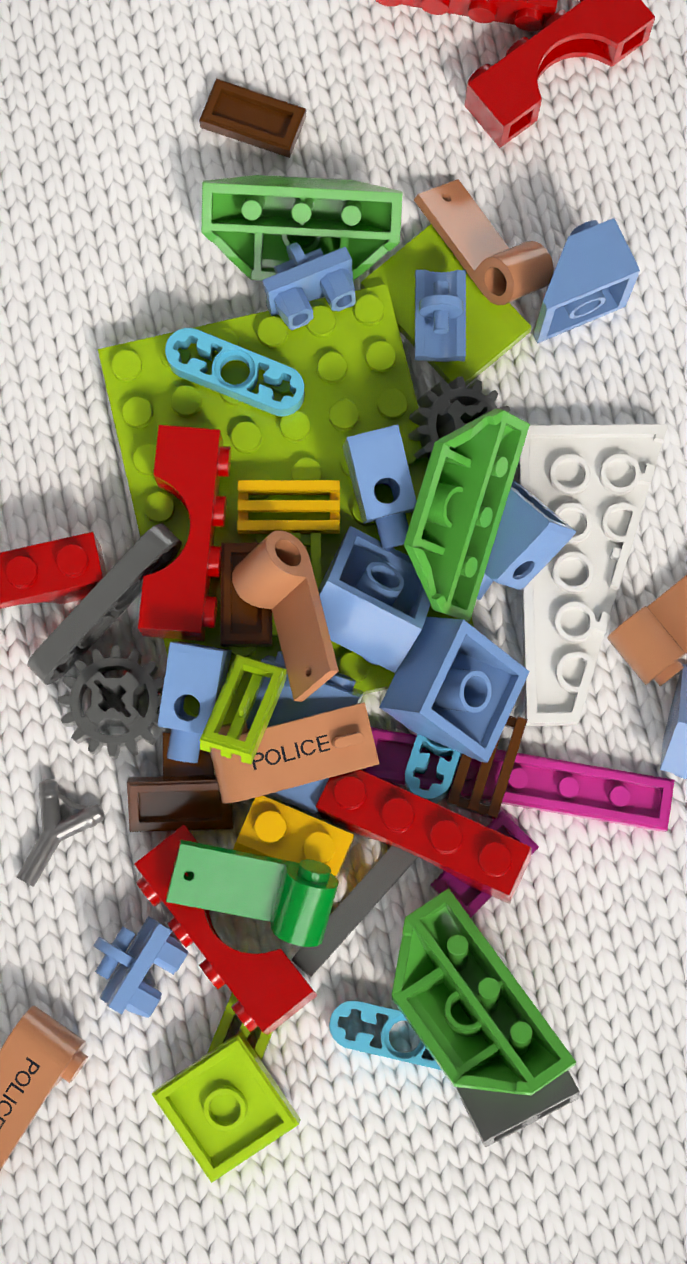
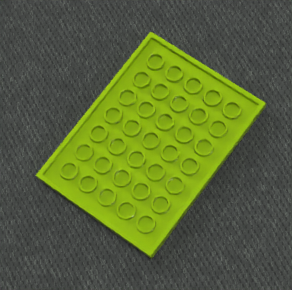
(352, 385)

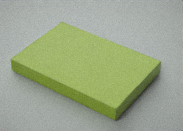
(489, 327)

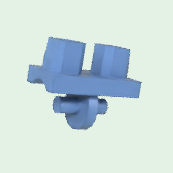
(308, 279)
(440, 316)
(126, 986)

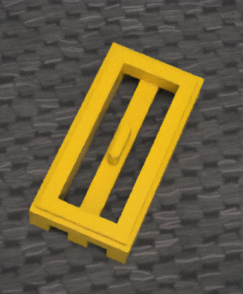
(288, 487)

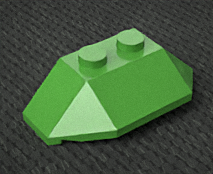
(262, 214)
(463, 509)
(471, 1005)

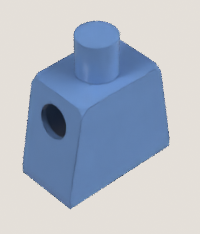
(375, 460)
(524, 541)
(194, 672)

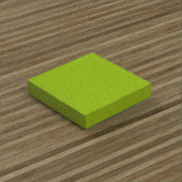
(226, 1107)

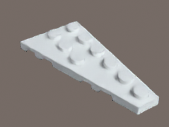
(598, 486)

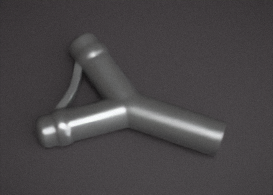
(54, 829)

